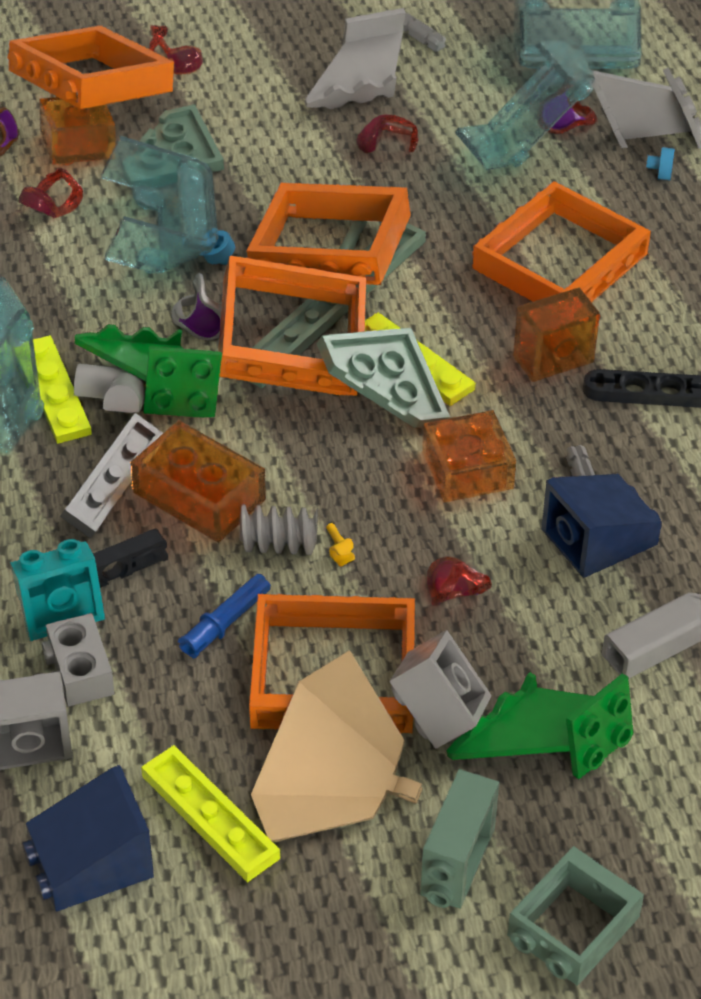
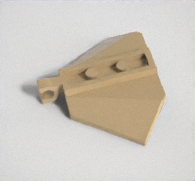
(331, 756)

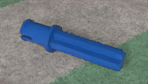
(214, 624)

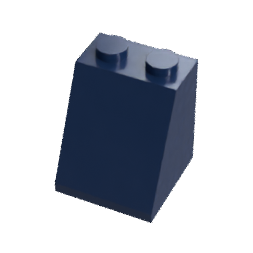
(597, 521)
(90, 842)

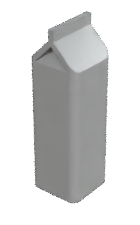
(654, 636)

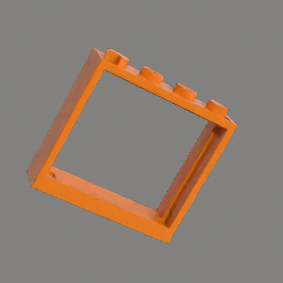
(135, 72)
(335, 202)
(629, 237)
(295, 281)
(324, 612)

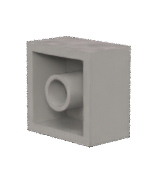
(440, 689)
(33, 721)

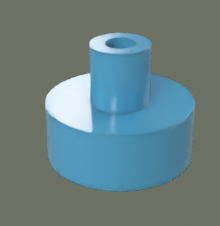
(662, 163)
(222, 250)

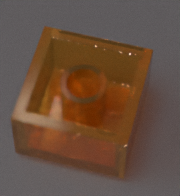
(76, 133)
(556, 334)
(468, 456)

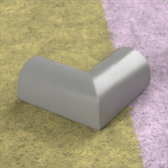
(116, 386)

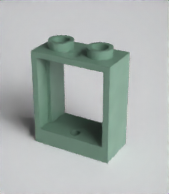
(459, 839)
(595, 884)

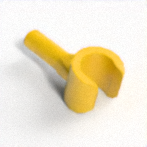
(342, 549)

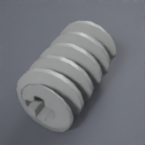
(278, 530)

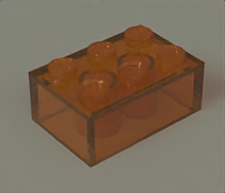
(198, 480)

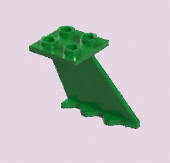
(175, 377)
(551, 722)

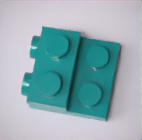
(57, 586)

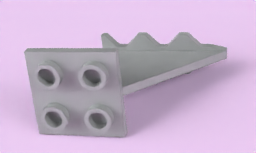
(364, 63)
(646, 108)

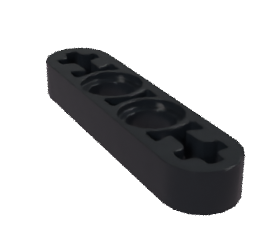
(650, 383)

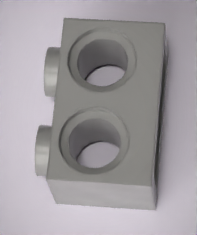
(80, 658)

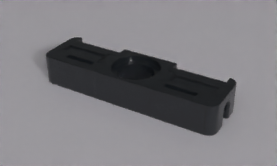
(131, 556)

